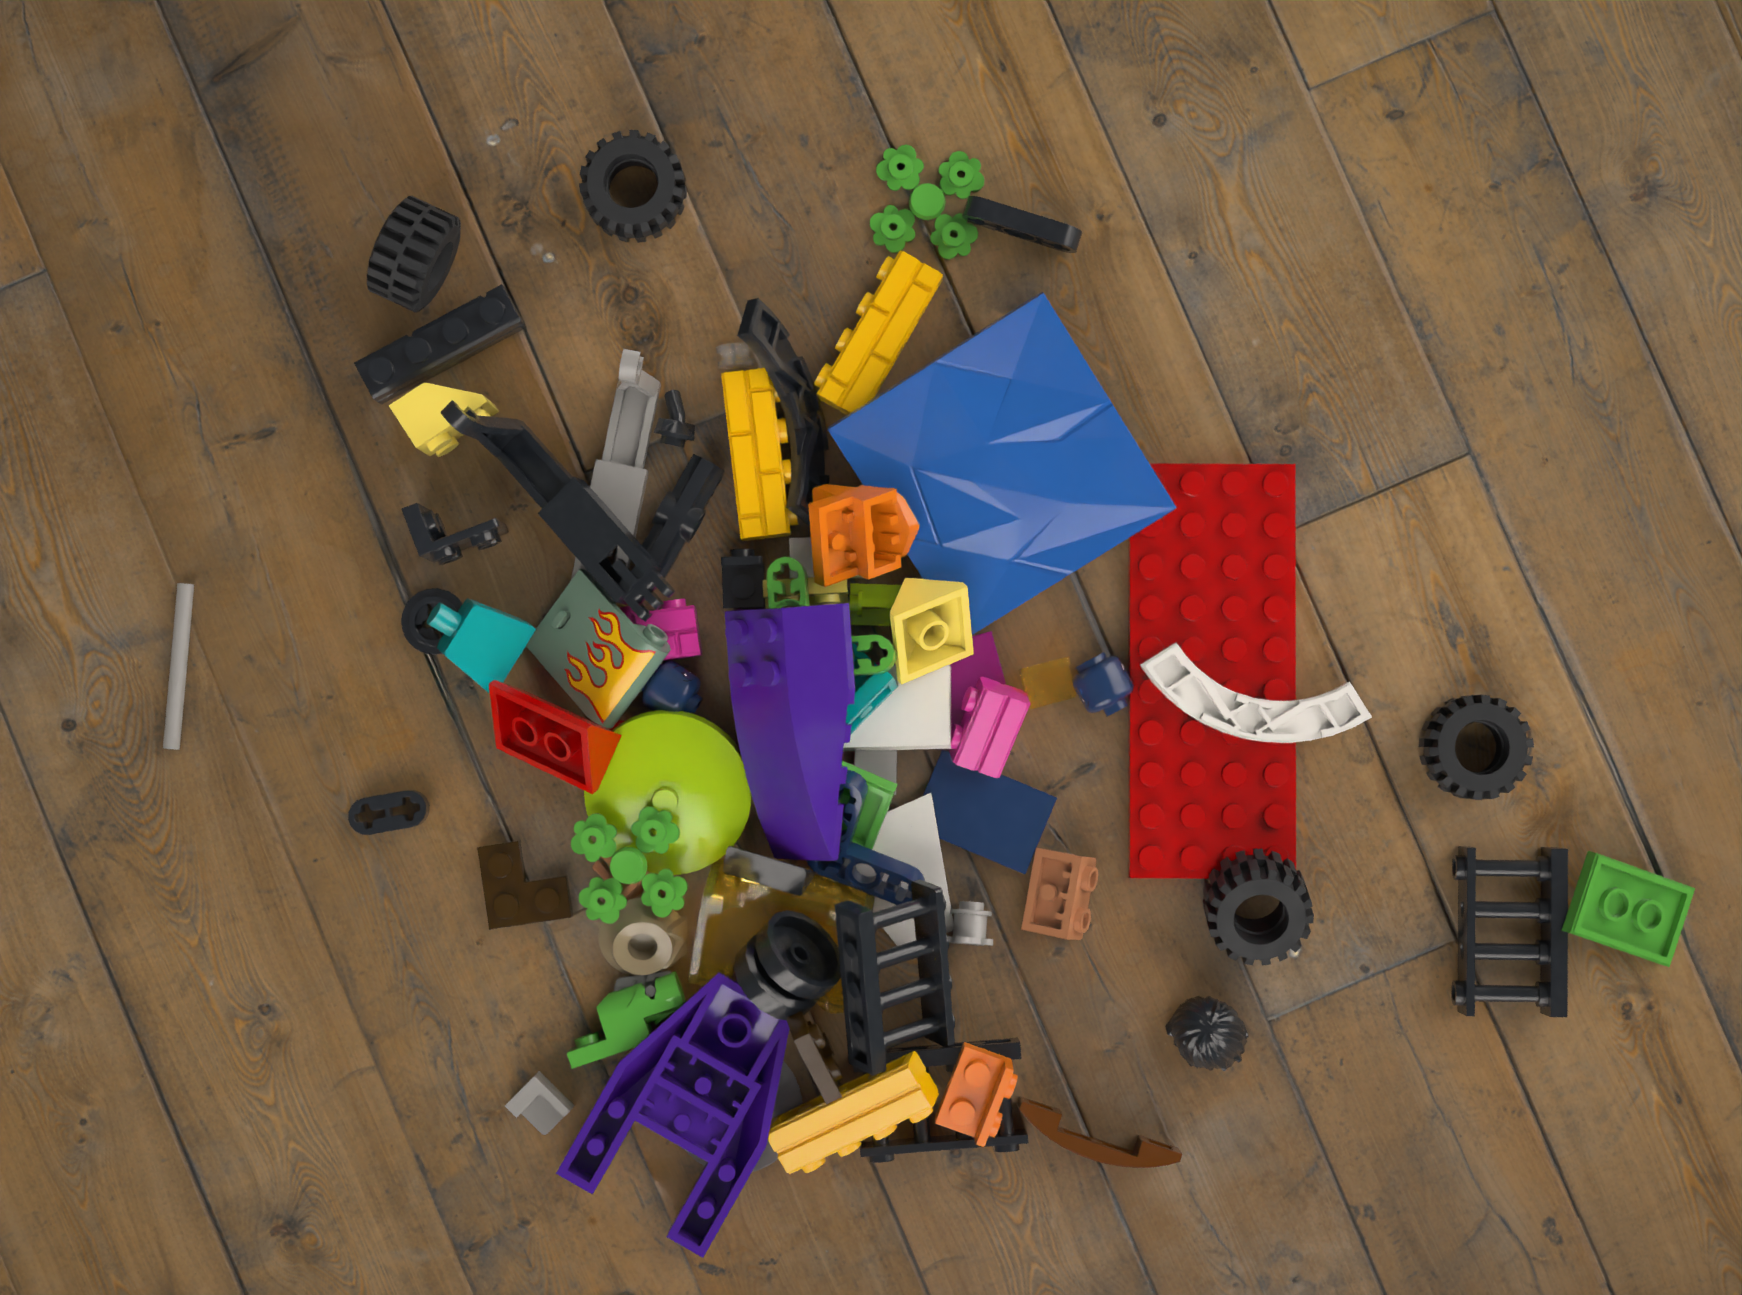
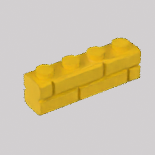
(880, 333)
(756, 454)
(866, 1108)

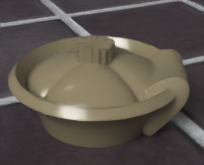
(642, 941)

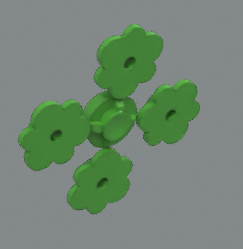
(927, 202)
(629, 865)

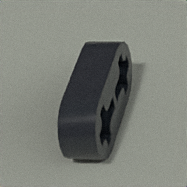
(387, 802)

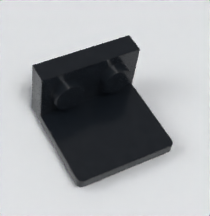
(428, 530)

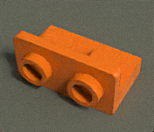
(976, 1093)

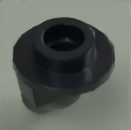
(675, 429)

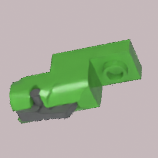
(628, 1015)

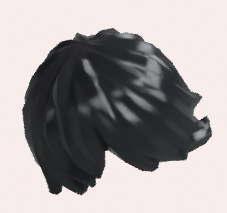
(1208, 1033)

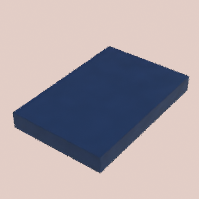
(988, 814)

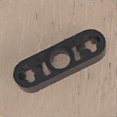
(1022, 224)

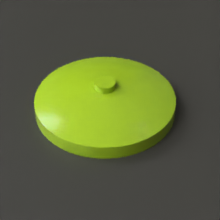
(679, 767)

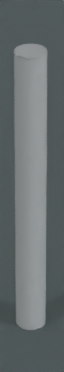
(178, 666)

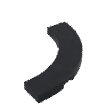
(798, 398)

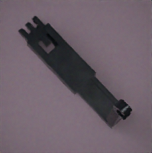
(569, 509)

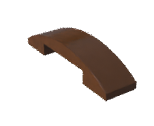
(1146, 1152)

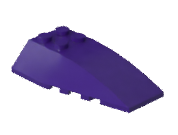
(790, 712)

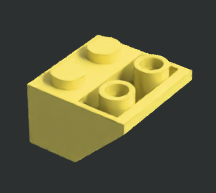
(422, 417)

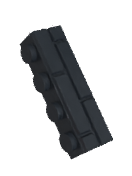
(440, 345)

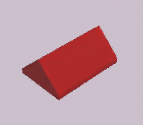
(551, 737)

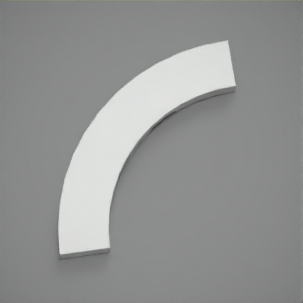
(1249, 716)

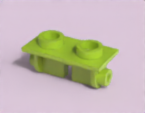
(872, 603)

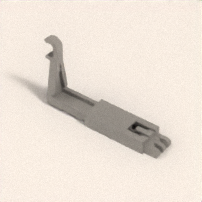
(621, 474)

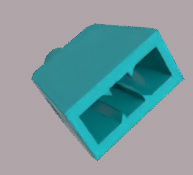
(480, 639)

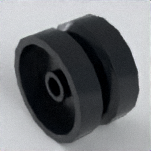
(788, 965)

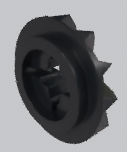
(417, 613)

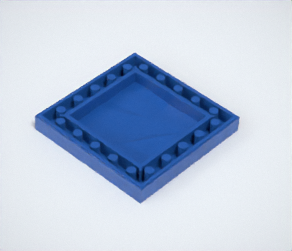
(1006, 461)

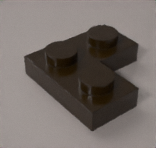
(511, 898)
(817, 1055)

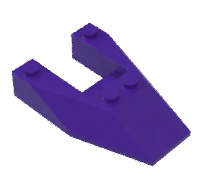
(702, 1084)

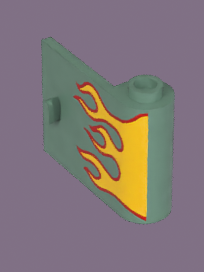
(597, 650)

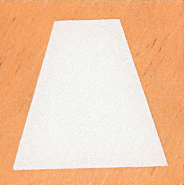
(913, 838)

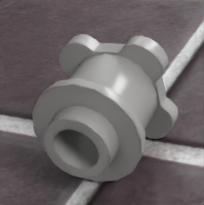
(970, 924)

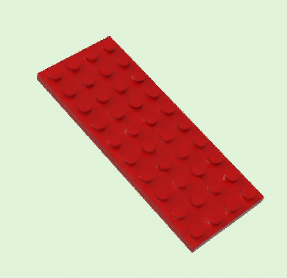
(1225, 591)

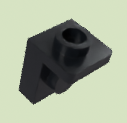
(742, 580)

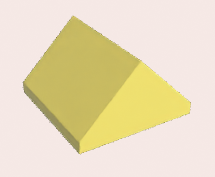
(930, 626)

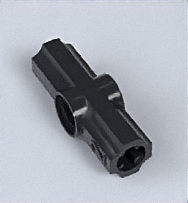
(682, 512)

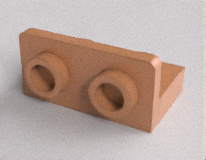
(1060, 894)

